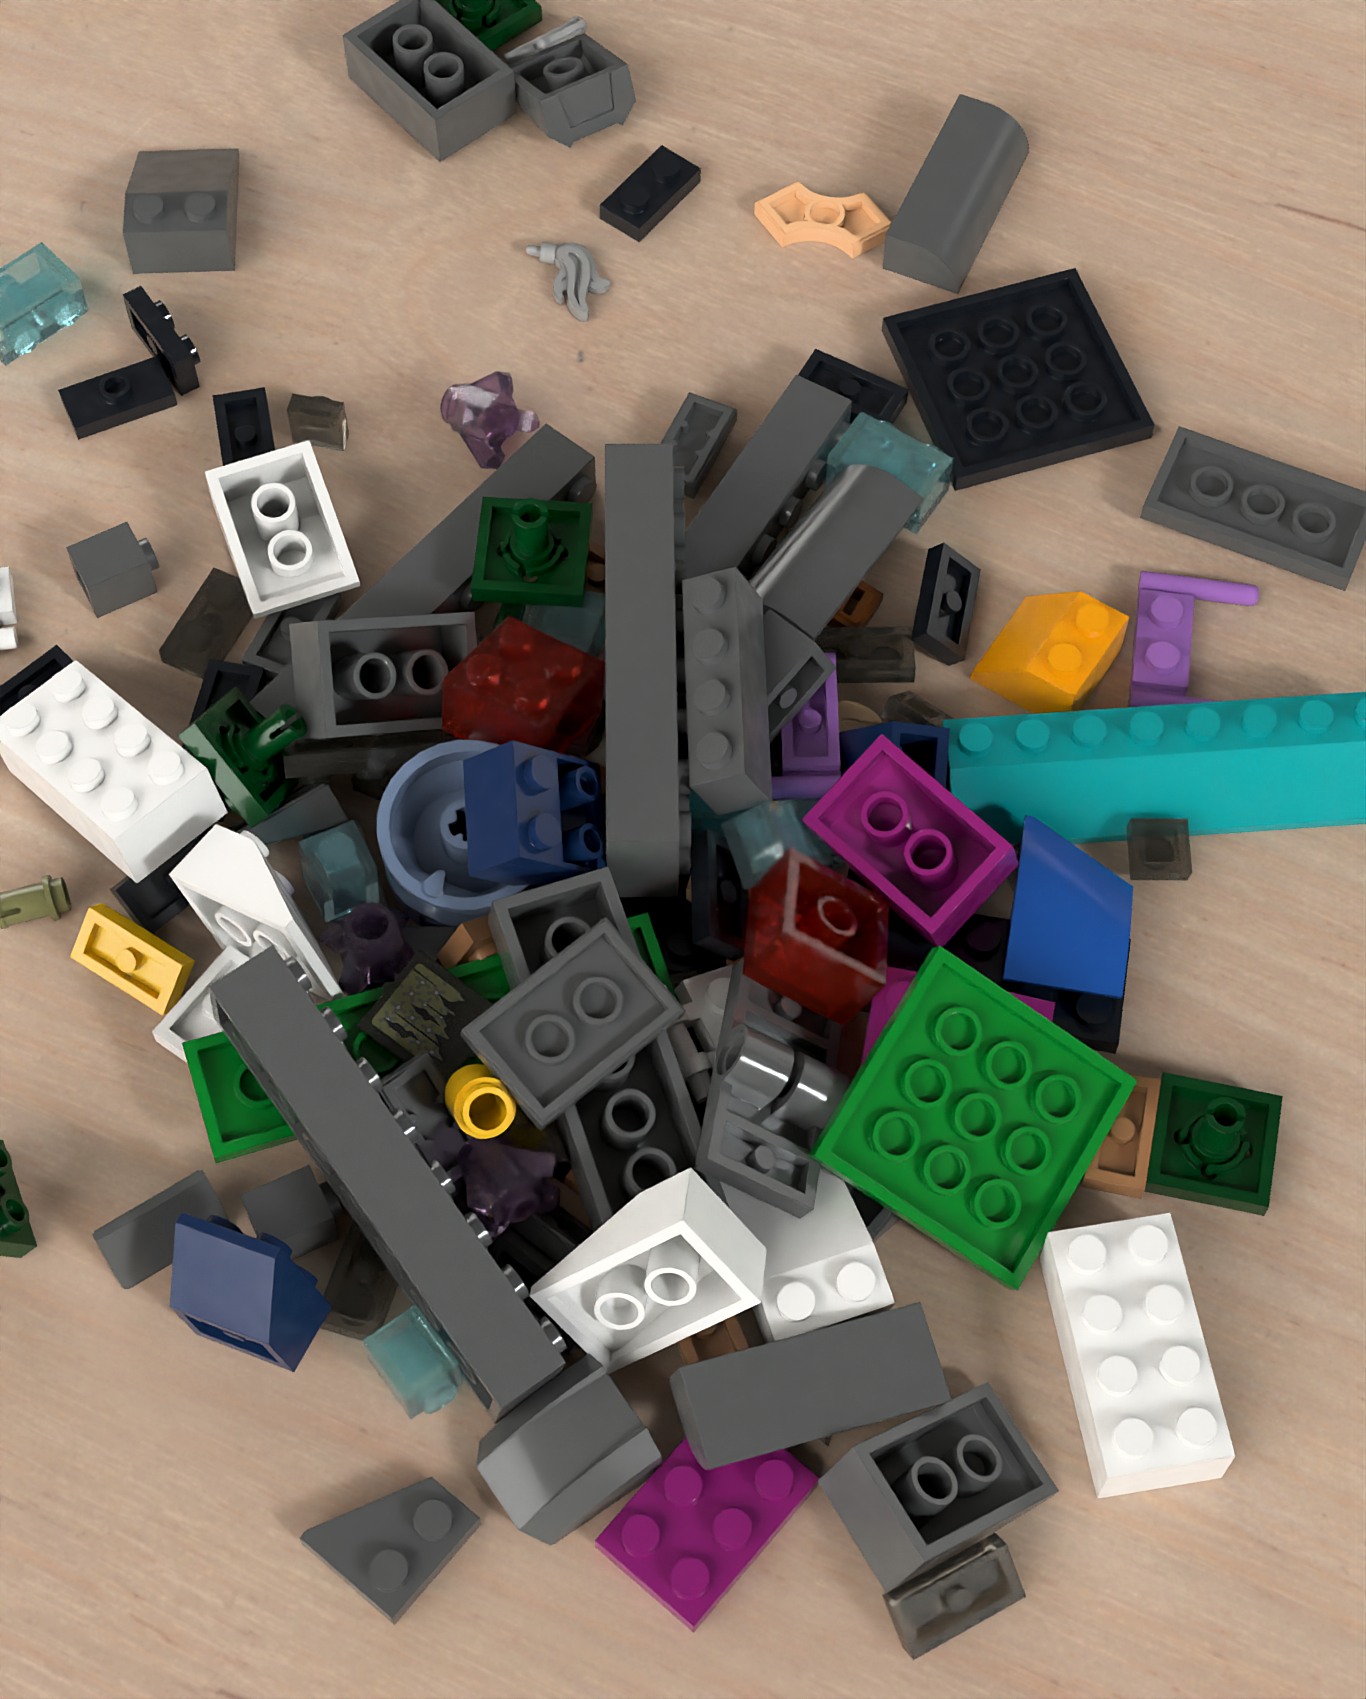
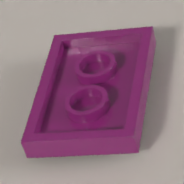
(701, 1529)

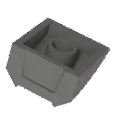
(574, 89)
(567, 1453)

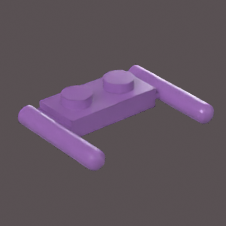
(1165, 633)
(811, 746)

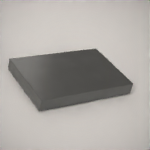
(572, 1023)

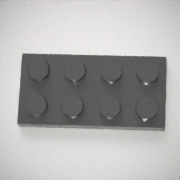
(1259, 508)

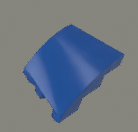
(1066, 918)

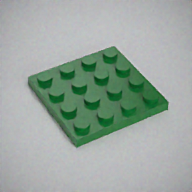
(973, 1118)

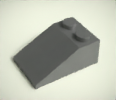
(182, 211)
(935, 1485)

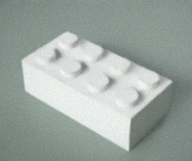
(108, 771)
(1135, 1356)

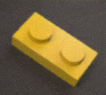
(132, 958)

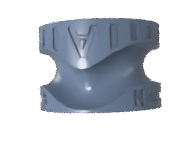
(426, 839)

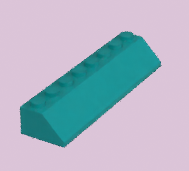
(1204, 762)

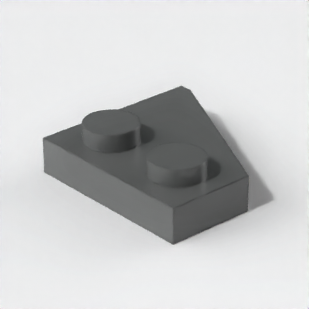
(394, 1544)

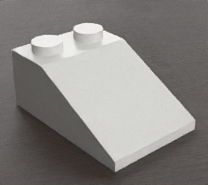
(281, 529)
(250, 903)
(815, 1266)
(655, 1273)

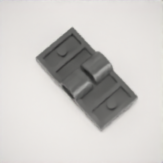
(770, 1095)

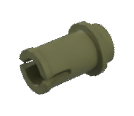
(34, 902)

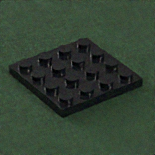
(1017, 378)

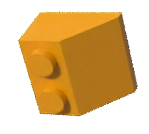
(1053, 652)

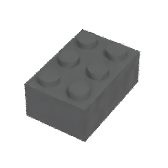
(430, 75)
(376, 671)

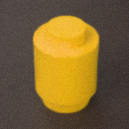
(479, 1102)

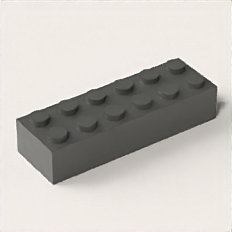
(639, 1118)

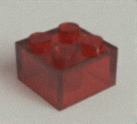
(523, 690)
(816, 937)

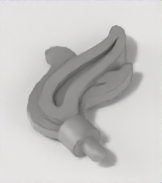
(572, 28)
(575, 276)

